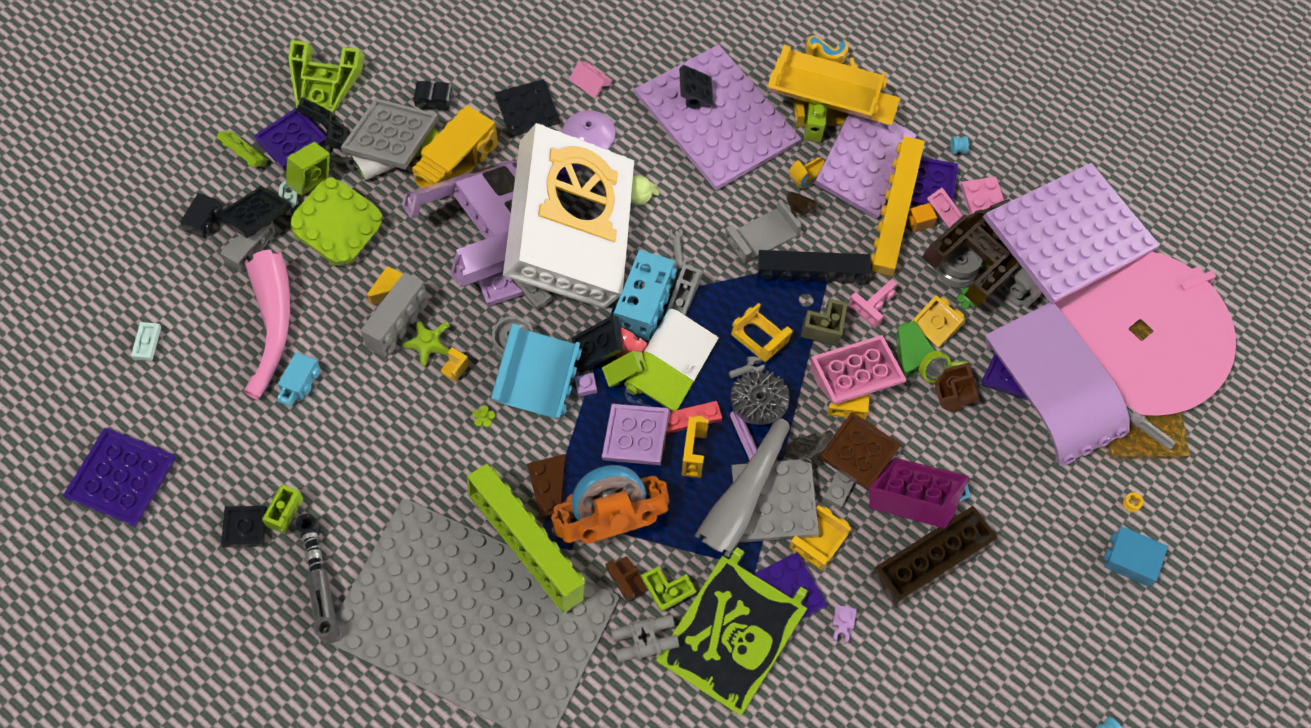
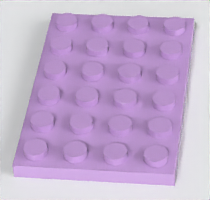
(862, 163)

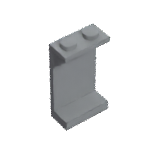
(764, 232)

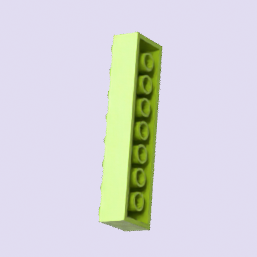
(526, 538)

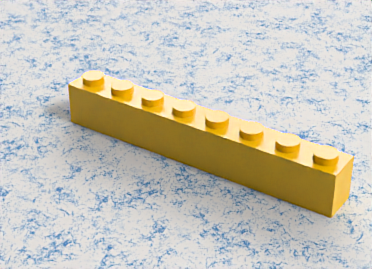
(897, 206)

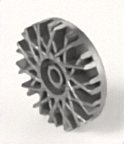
(760, 398)

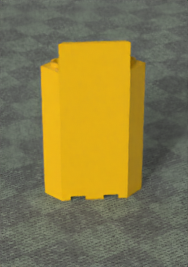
(833, 85)

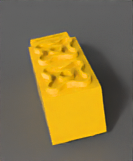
(456, 148)

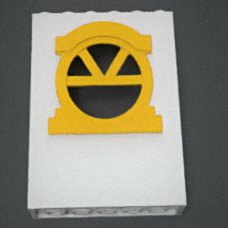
(551, 245)

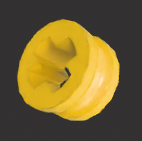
(1130, 506)

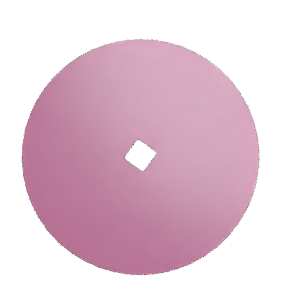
(1190, 338)

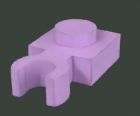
(843, 620)

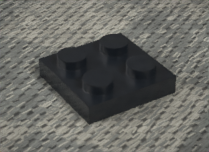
(243, 526)

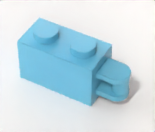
(297, 379)

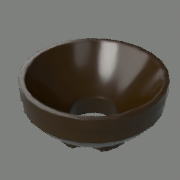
(801, 203)

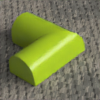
(666, 593)

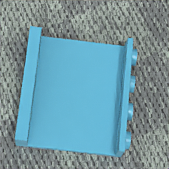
(535, 372)

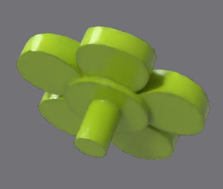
(483, 416)

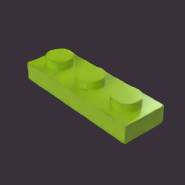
(242, 148)

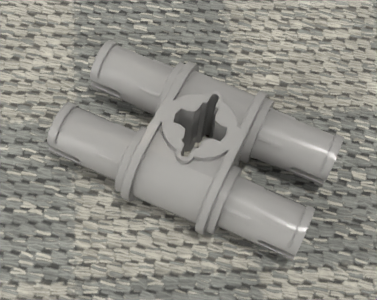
(636, 631)

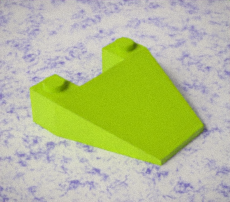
(320, 81)

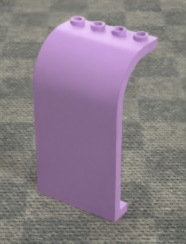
(1062, 382)

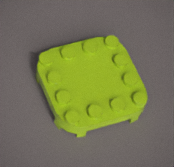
(336, 222)

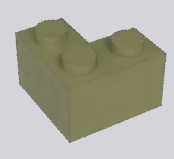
(826, 326)

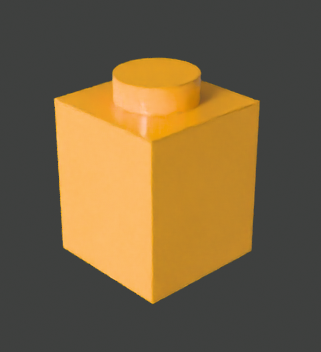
(921, 217)

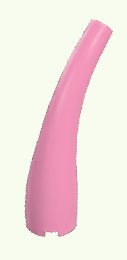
(272, 291)

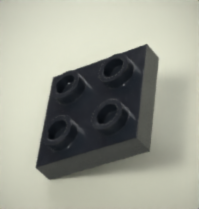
(695, 87)

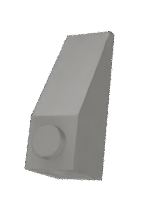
(243, 248)
(685, 289)

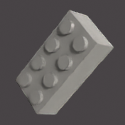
(394, 315)

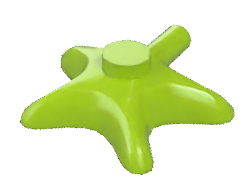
(427, 341)

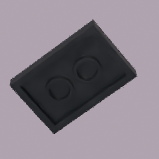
(598, 343)

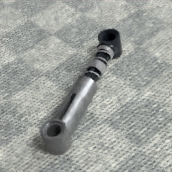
(317, 580)

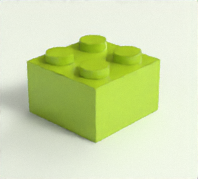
(307, 168)

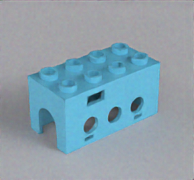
(658, 280)

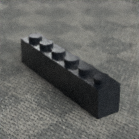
(813, 266)

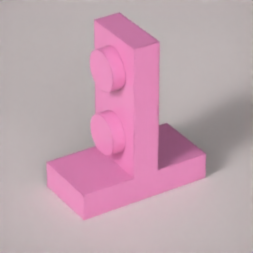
(869, 309)

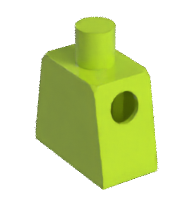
(815, 117)

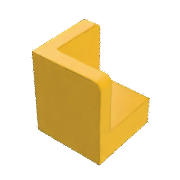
(456, 364)

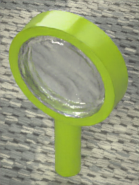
(934, 364)

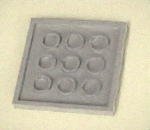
(390, 133)
(784, 505)

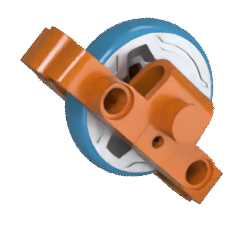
(609, 504)

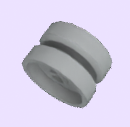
(960, 268)
(501, 332)

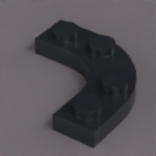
(335, 132)

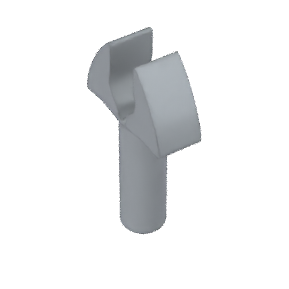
(748, 368)

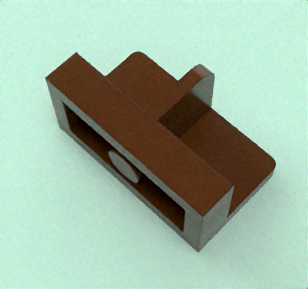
(626, 578)

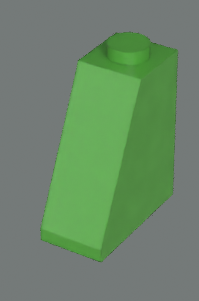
(911, 348)

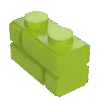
(282, 508)

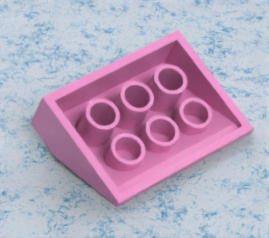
(856, 370)

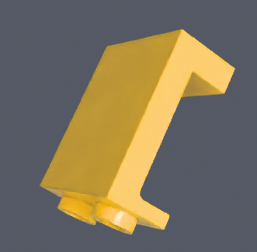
(693, 463)
(831, 536)

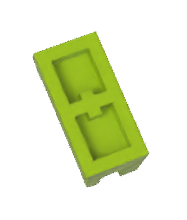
(624, 367)

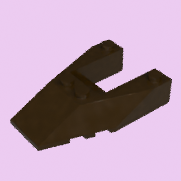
(981, 238)

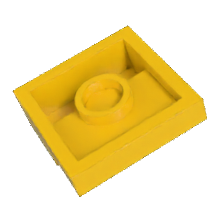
(939, 320)

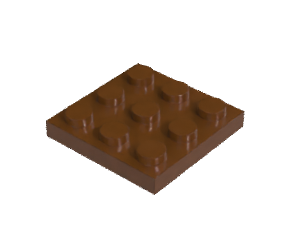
(859, 451)

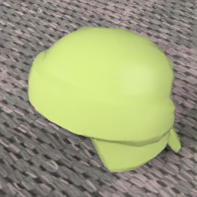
(642, 190)

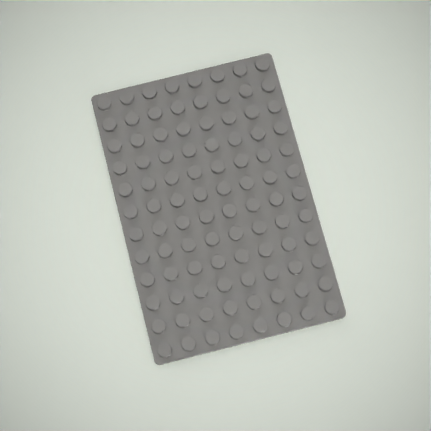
(469, 621)

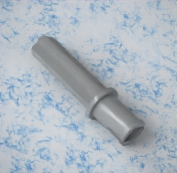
(1139, 421)

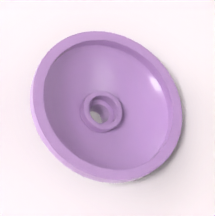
(600, 132)

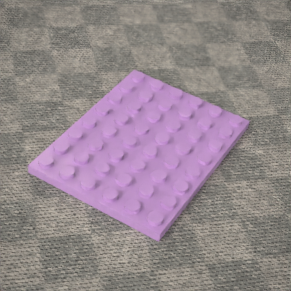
(730, 135)
(1071, 232)

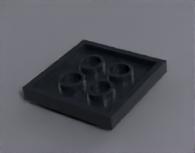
(526, 106)
(254, 211)

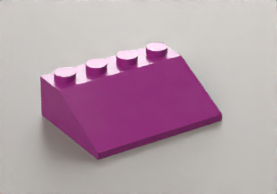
(917, 492)

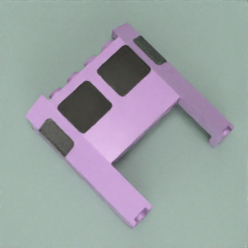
(488, 202)

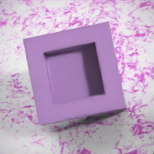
(586, 384)

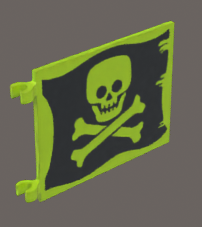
(733, 634)

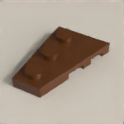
(547, 483)

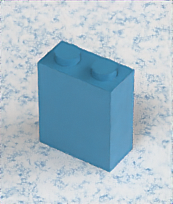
(1135, 556)

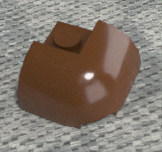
(956, 388)

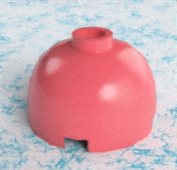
(630, 343)

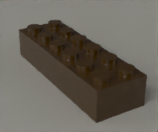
(934, 556)

